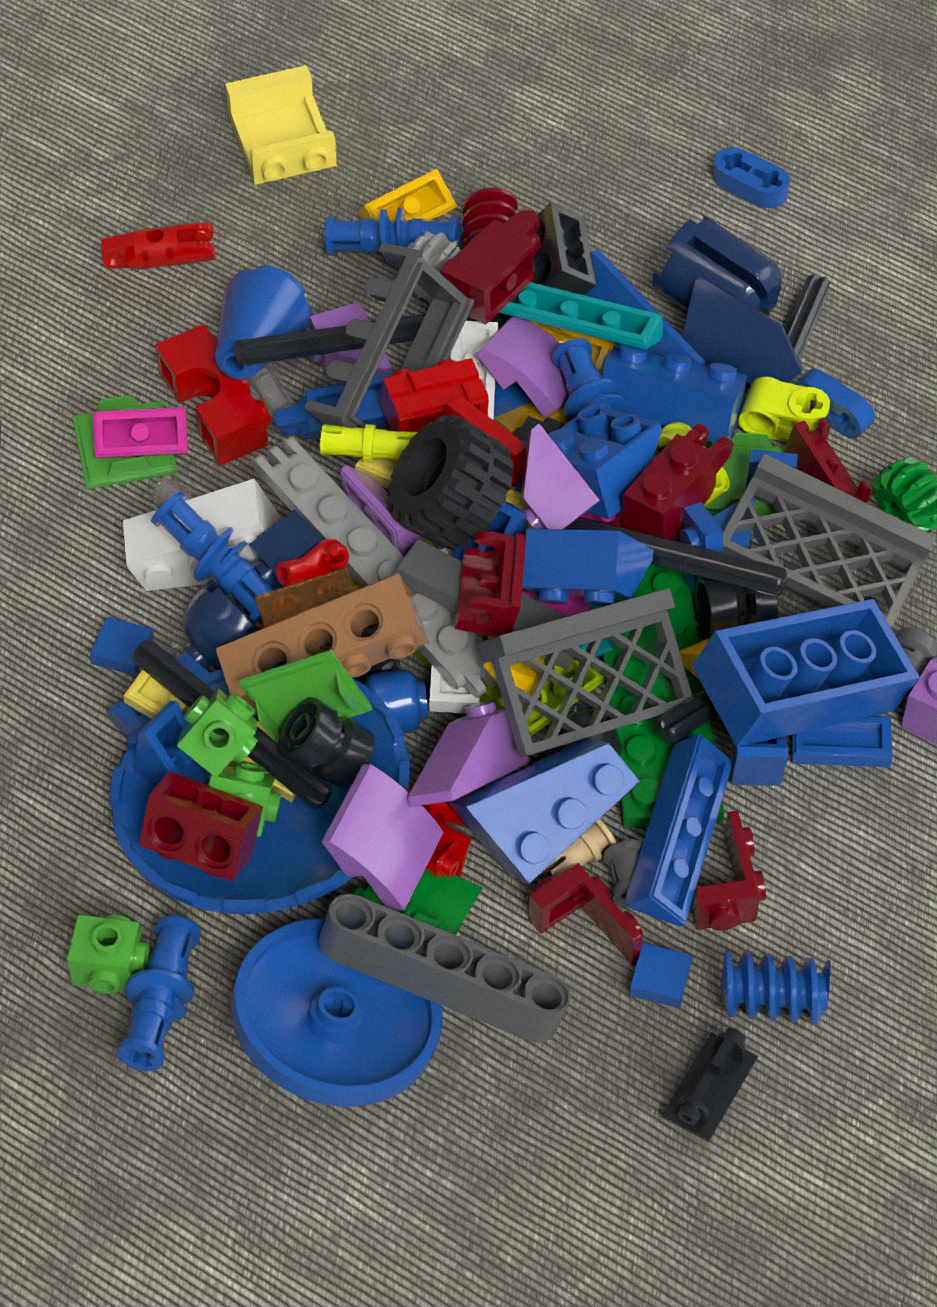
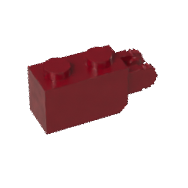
(496, 264)
(675, 479)

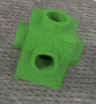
(215, 747)
(252, 784)
(106, 952)

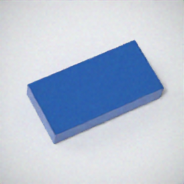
(846, 744)

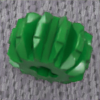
(908, 493)

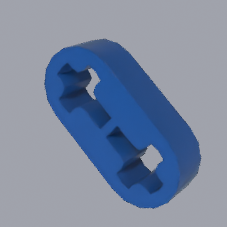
(750, 177)
(848, 411)

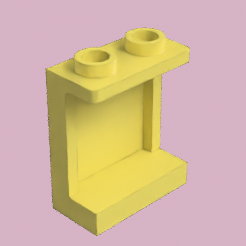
(279, 125)

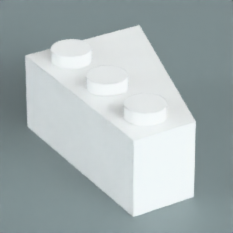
(157, 557)

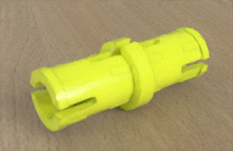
(363, 442)

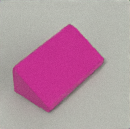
(140, 432)

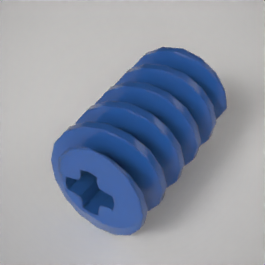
(775, 987)

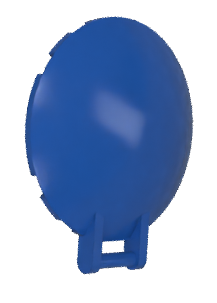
(289, 857)

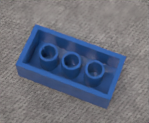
(804, 672)

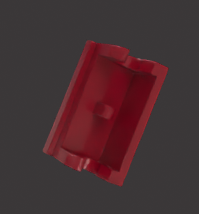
(821, 461)
(491, 585)

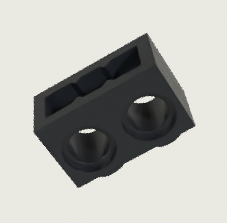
(564, 253)

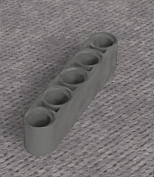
(444, 968)

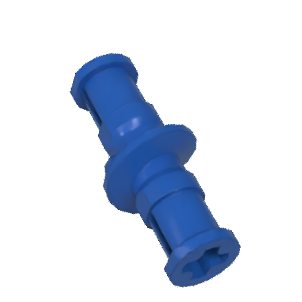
(369, 233)
(583, 380)
(213, 553)
(159, 993)

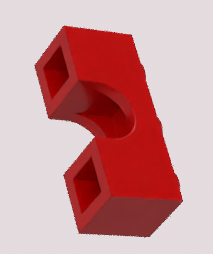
(229, 422)

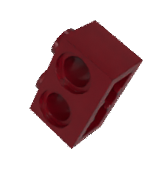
(202, 819)

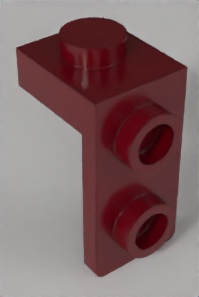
(575, 889)
(735, 902)

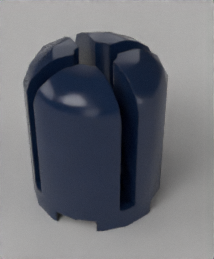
(724, 259)

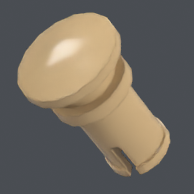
(584, 849)

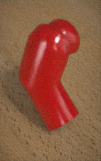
(318, 561)

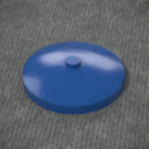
(328, 1026)

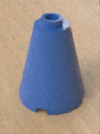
(256, 306)

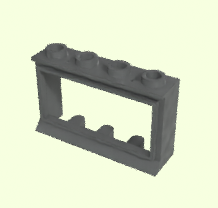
(431, 344)

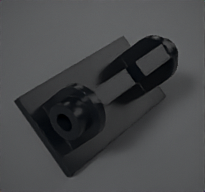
(711, 1084)

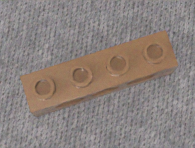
(335, 622)

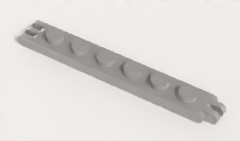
(372, 557)

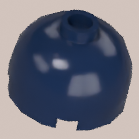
(213, 622)

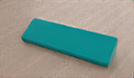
(587, 315)

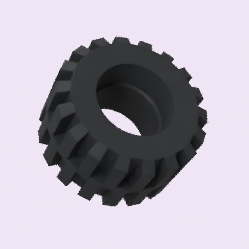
(450, 482)

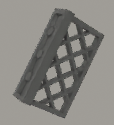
(838, 519)
(567, 635)

